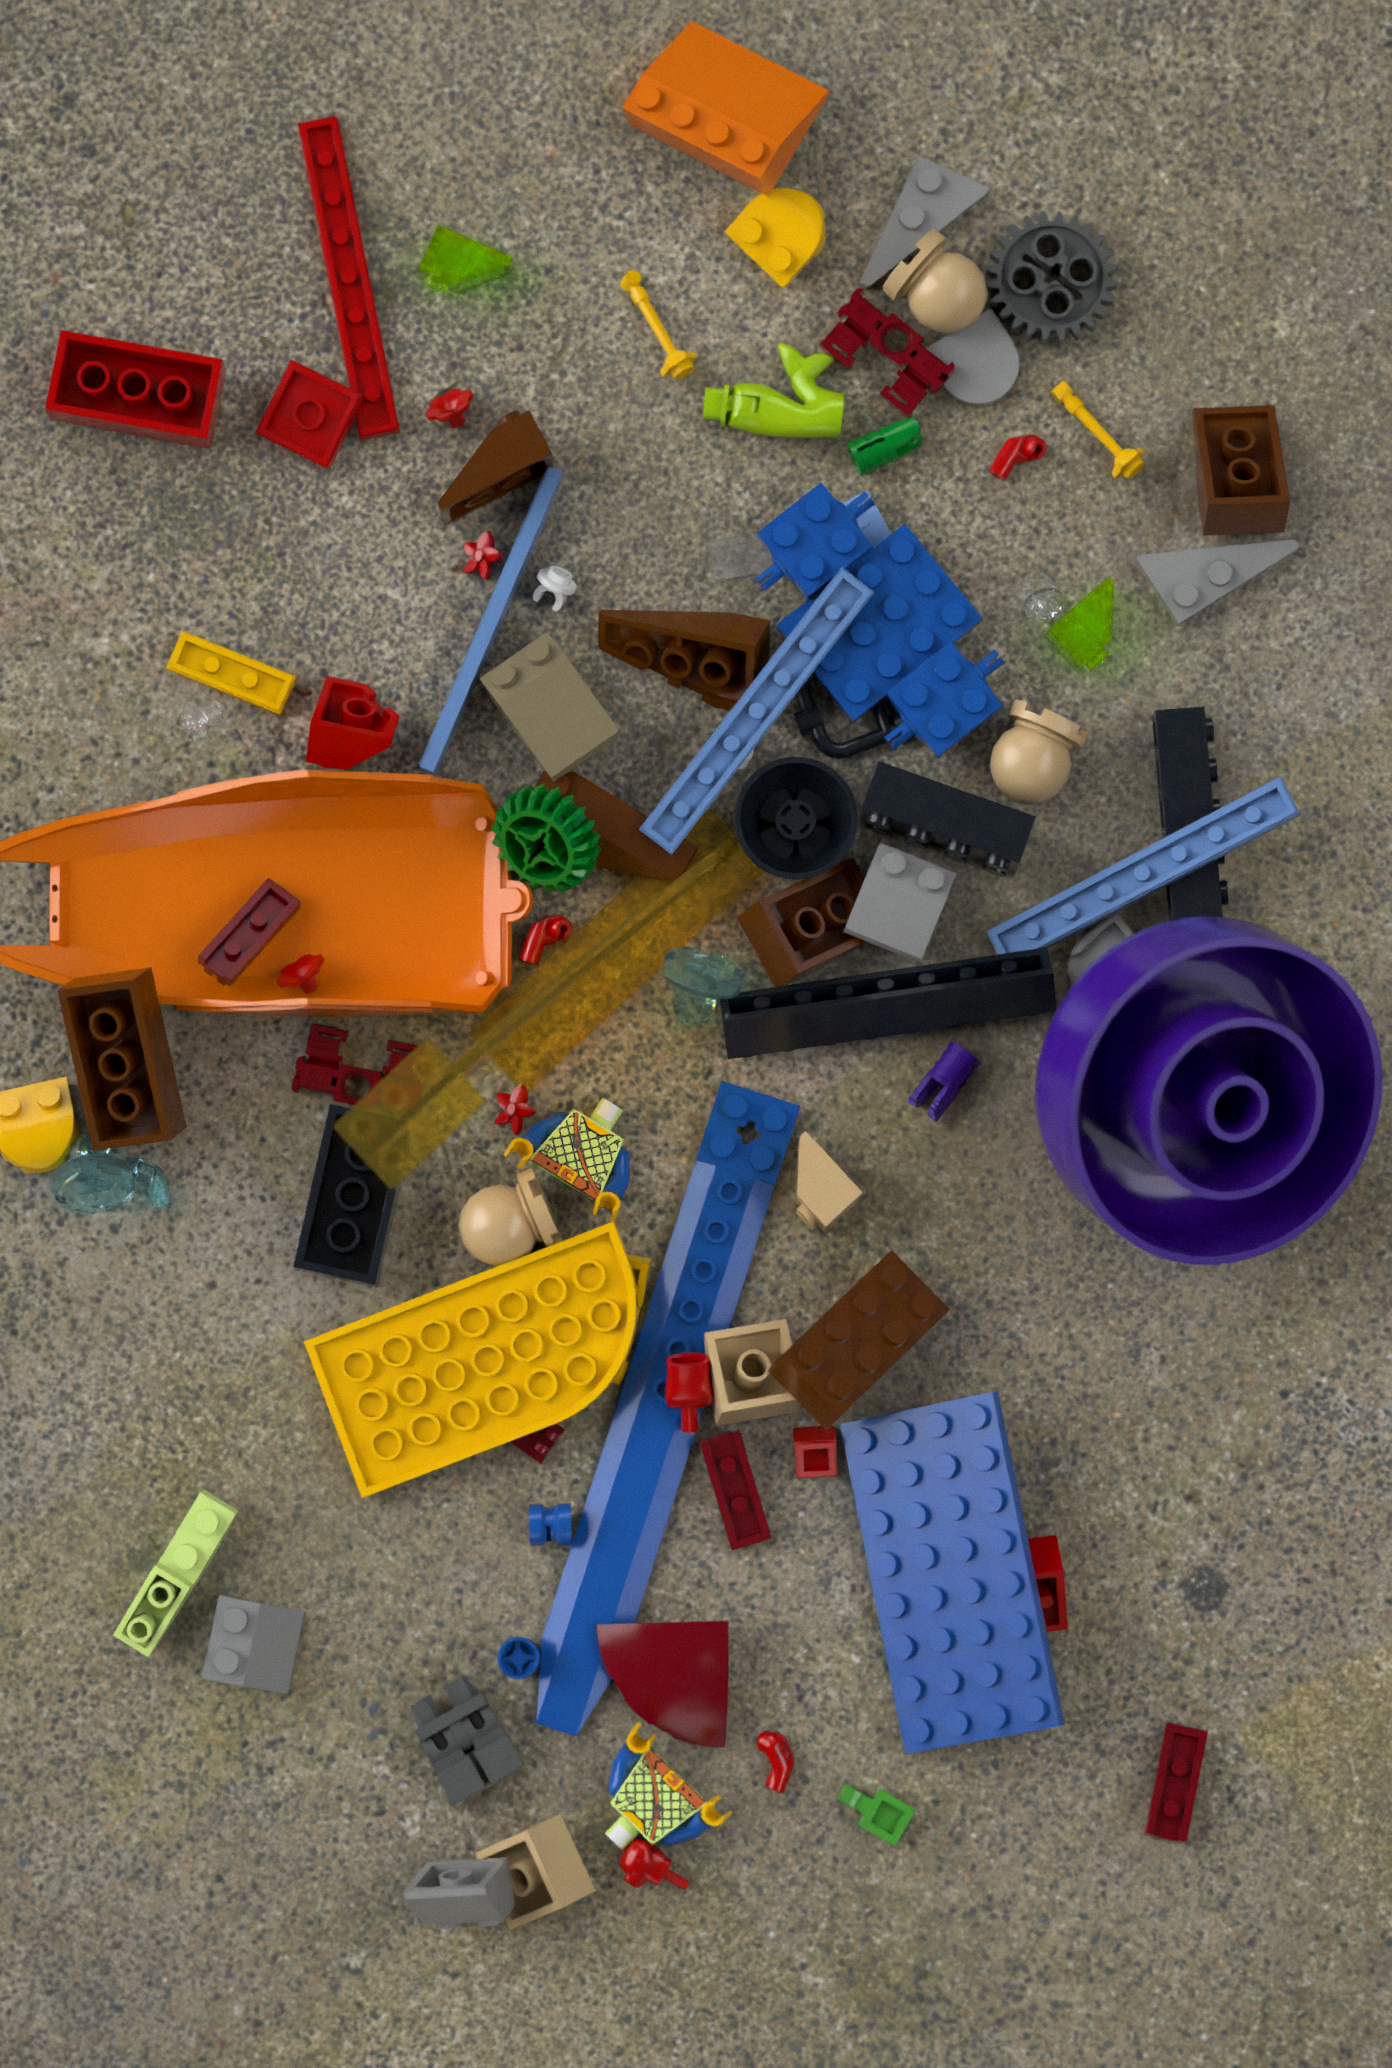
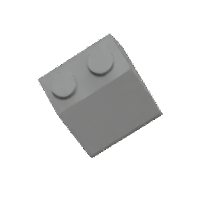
(900, 902)
(253, 1644)
(461, 1892)

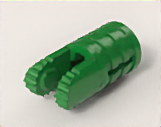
(884, 445)

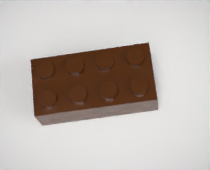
(122, 1059)
(858, 1340)

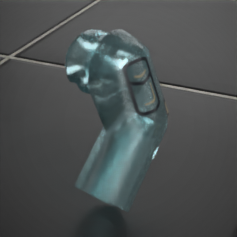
(154, 1180)

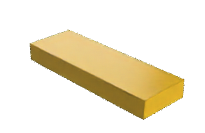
(231, 673)

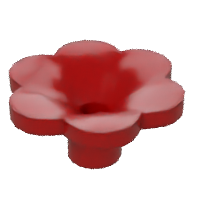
(450, 407)
(301, 973)

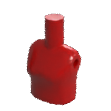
(688, 1386)

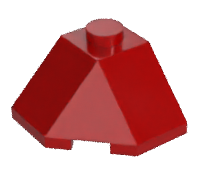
(348, 725)

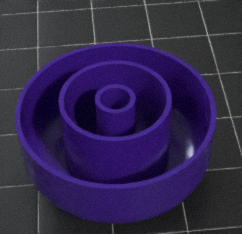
(1208, 1089)

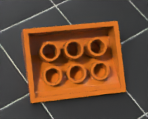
(725, 106)

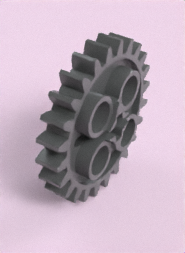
(1074, 250)

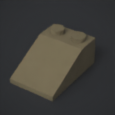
(550, 707)

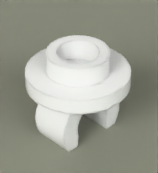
(558, 582)

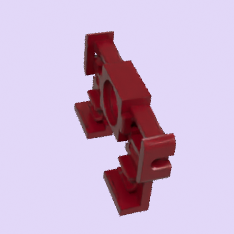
(921, 365)
(324, 1062)

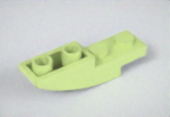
(176, 1573)

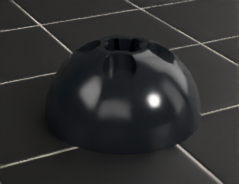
(793, 795)

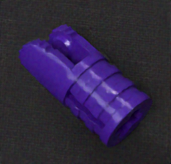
(948, 1072)

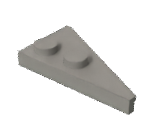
(928, 201)
(1200, 577)

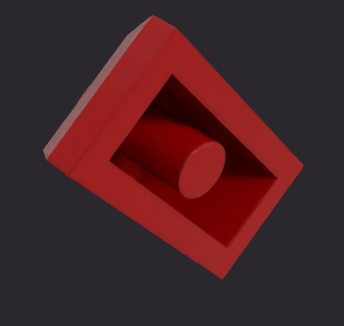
(1050, 1581)

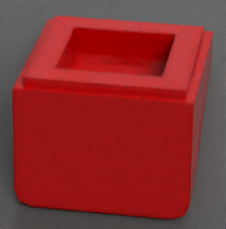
(815, 1452)

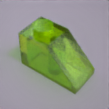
(461, 263)
(1086, 629)

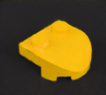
(780, 232)
(38, 1125)

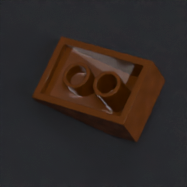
(503, 463)
(1240, 470)
(805, 924)

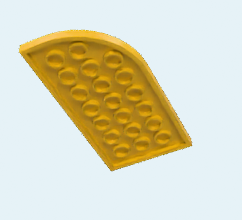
(479, 1359)

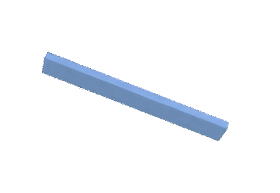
(491, 622)
(756, 711)
(1147, 870)

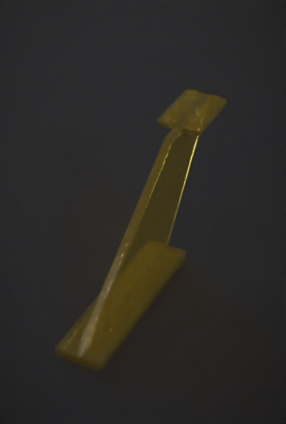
(552, 1009)

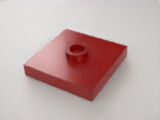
(310, 414)

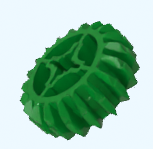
(546, 838)

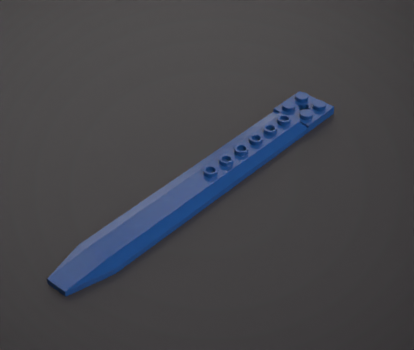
(645, 1439)

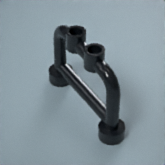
(811, 722)

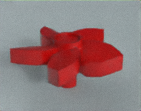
(482, 555)
(514, 1109)

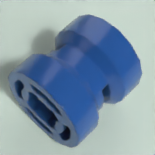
(550, 1524)
(518, 1657)

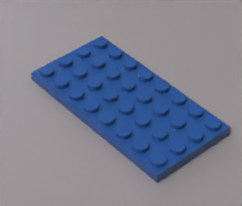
(952, 1573)

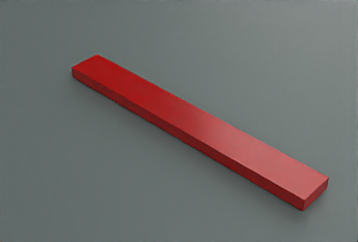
(348, 276)

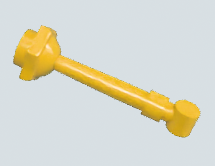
(678, 362)
(1126, 461)

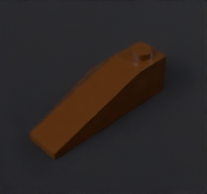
(700, 650)
(620, 840)

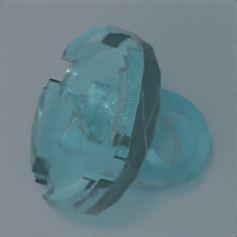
(702, 979)
(92, 1179)

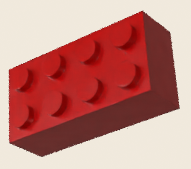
(135, 389)

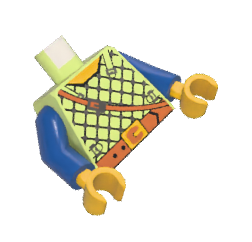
(580, 1153)
(655, 1798)

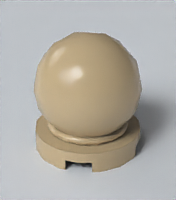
(941, 287)
(1034, 757)
(507, 1221)

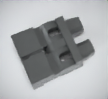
(459, 1771)

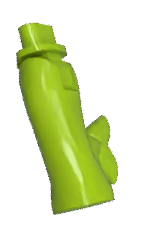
(771, 413)

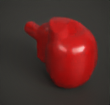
(646, 1863)

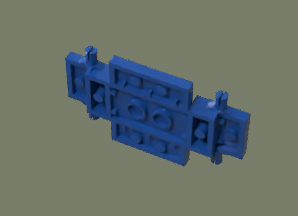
(902, 635)

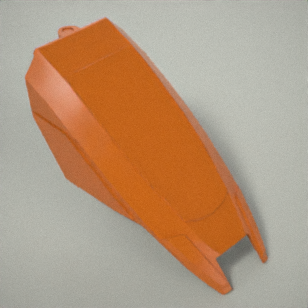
(386, 872)

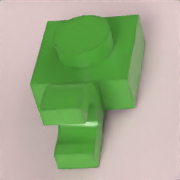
(882, 1813)

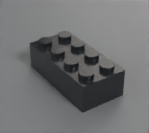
(946, 819)
(345, 1213)

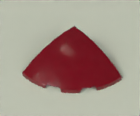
(672, 1675)

